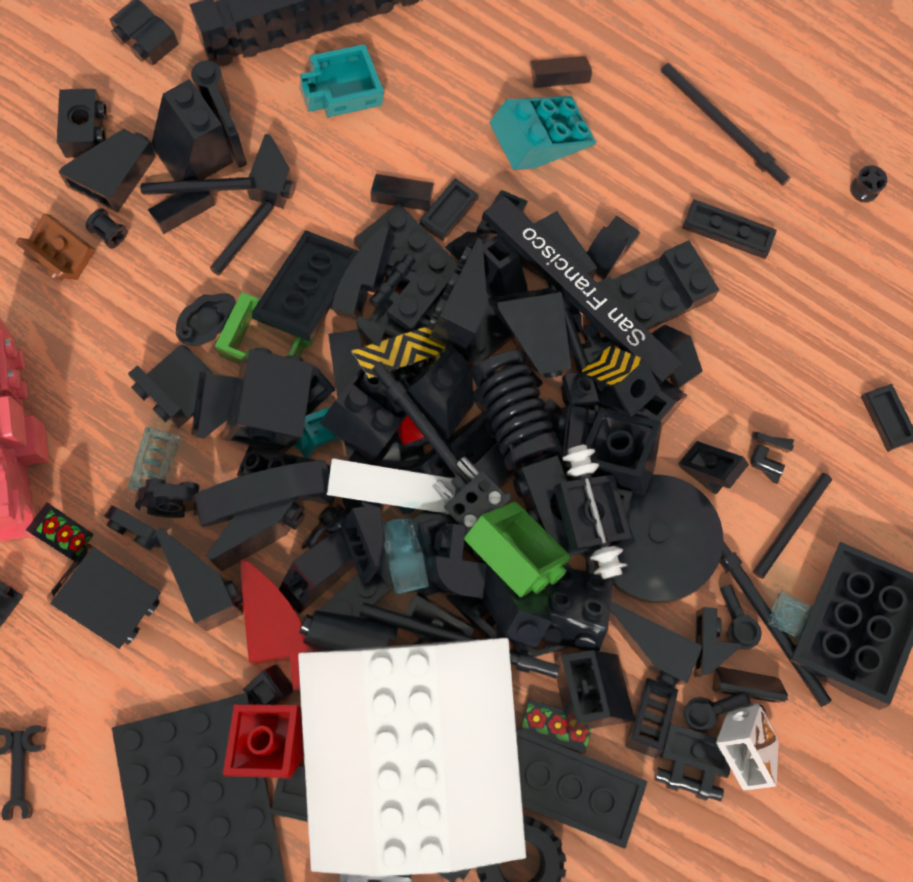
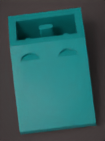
(540, 130)

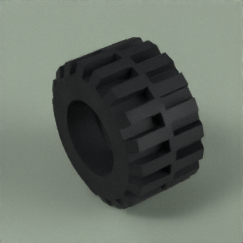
(549, 849)

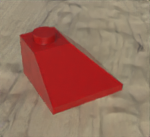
(264, 741)

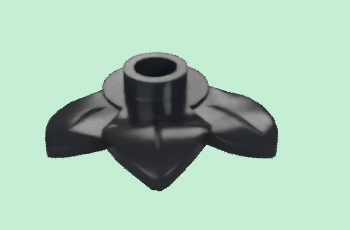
(330, 520)

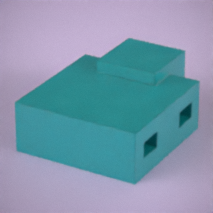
(341, 82)

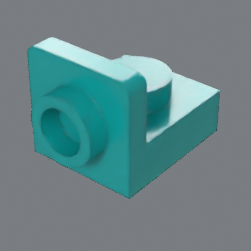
(314, 434)

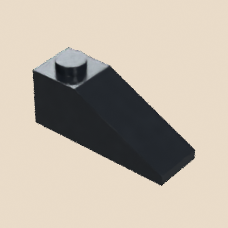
(659, 648)

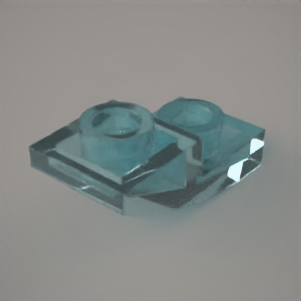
(789, 615)

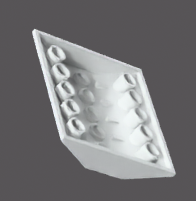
(411, 758)

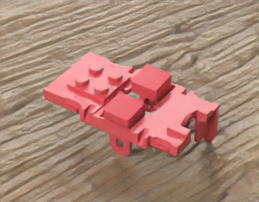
(21, 443)

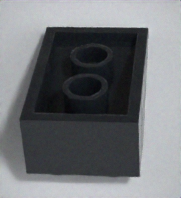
(255, 531)
(204, 590)

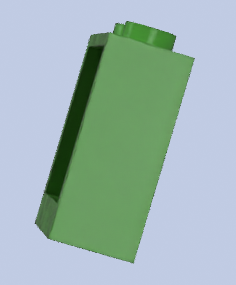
(236, 327)
(518, 549)

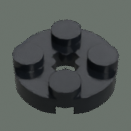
(167, 499)

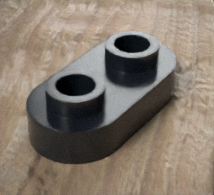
(122, 521)

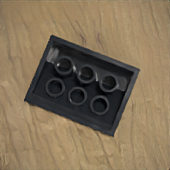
(859, 627)

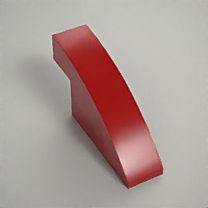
(270, 623)

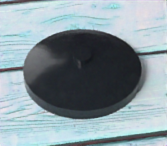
(672, 542)

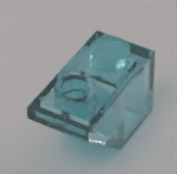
(404, 556)

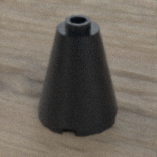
(341, 632)

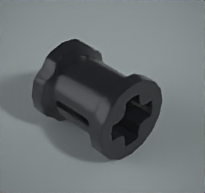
(106, 228)

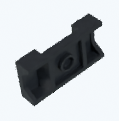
(664, 286)

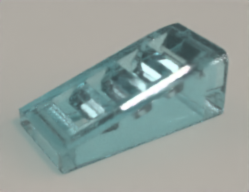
(146, 446)

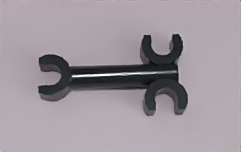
(17, 744)

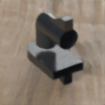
(758, 459)

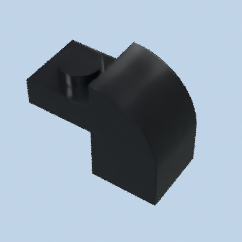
(448, 570)

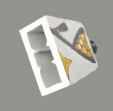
(750, 747)

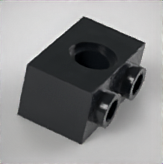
(74, 109)

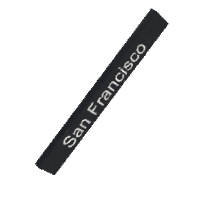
(580, 288)

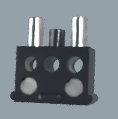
(485, 502)

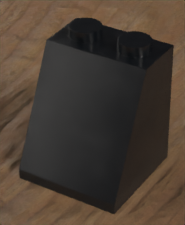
(189, 135)
(536, 327)
(269, 401)
(104, 597)

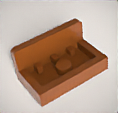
(57, 249)

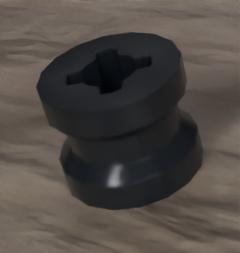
(872, 177)

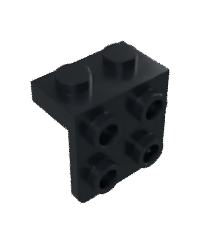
(171, 385)
(579, 610)

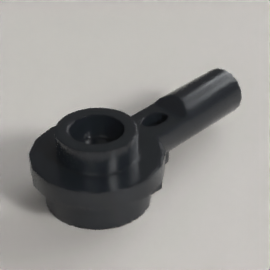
(743, 628)
(703, 714)

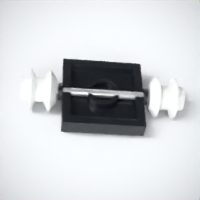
(592, 512)

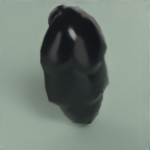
(204, 319)

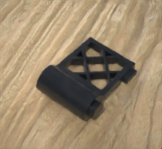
(210, 84)

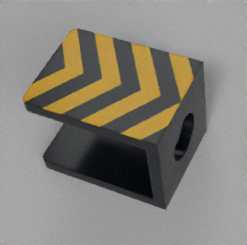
(627, 379)

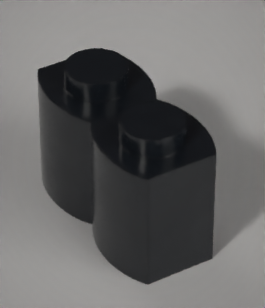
(143, 31)

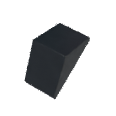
(683, 348)

